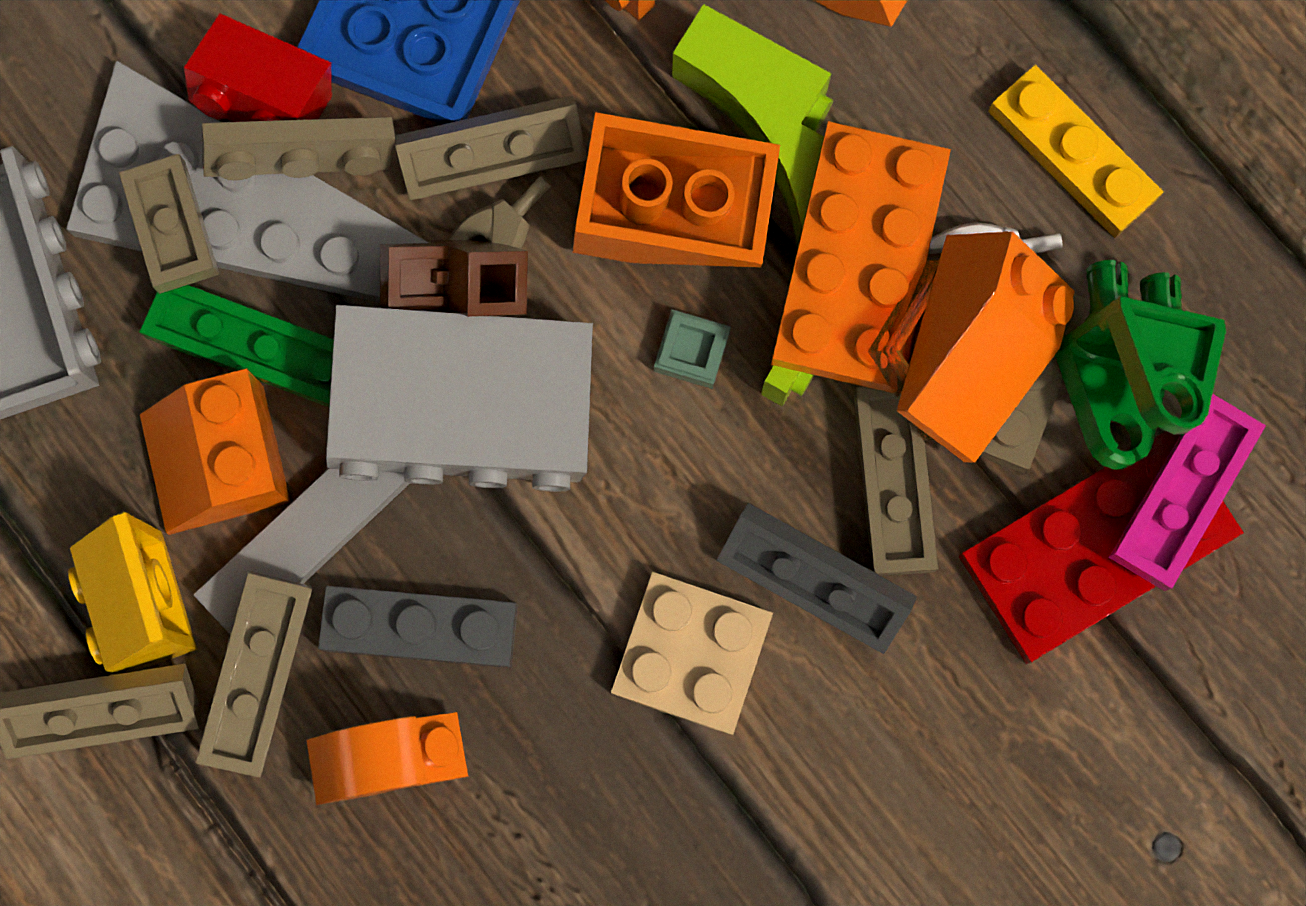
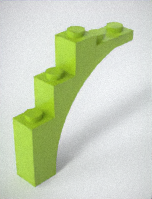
(772, 100)

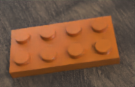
(858, 250)

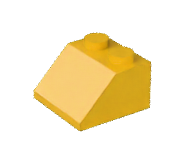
(130, 596)

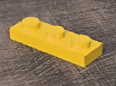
(1075, 151)

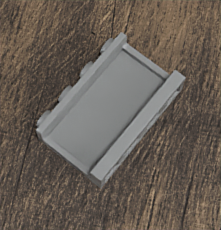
(40, 331)
(459, 398)

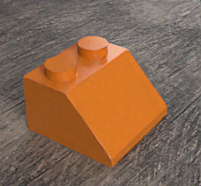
(214, 452)

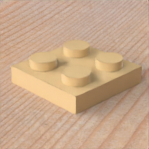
(692, 653)

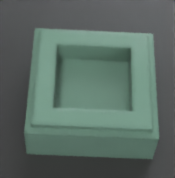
(692, 349)

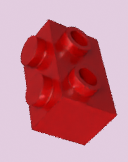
(255, 76)

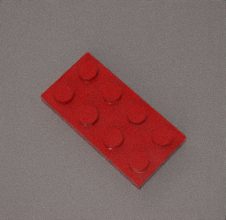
(1053, 566)

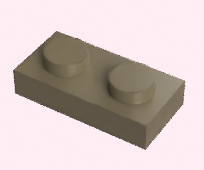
(169, 223)

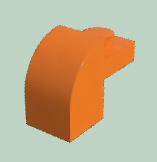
(386, 757)

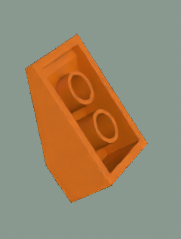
(674, 195)
(983, 339)

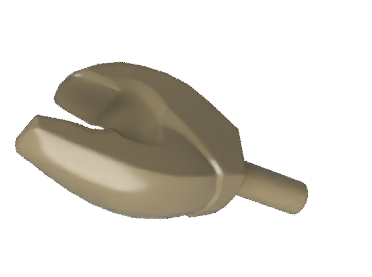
(500, 221)

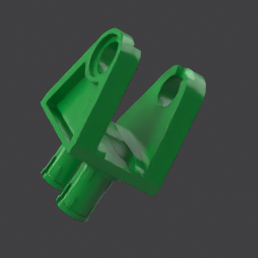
(1133, 353)

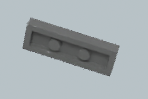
(816, 578)
(418, 626)

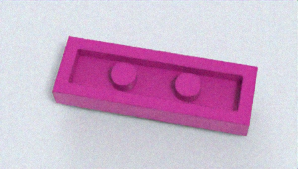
(1186, 494)

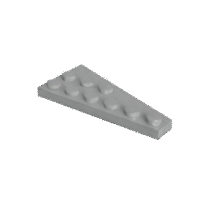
(255, 225)

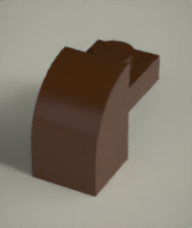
(456, 276)

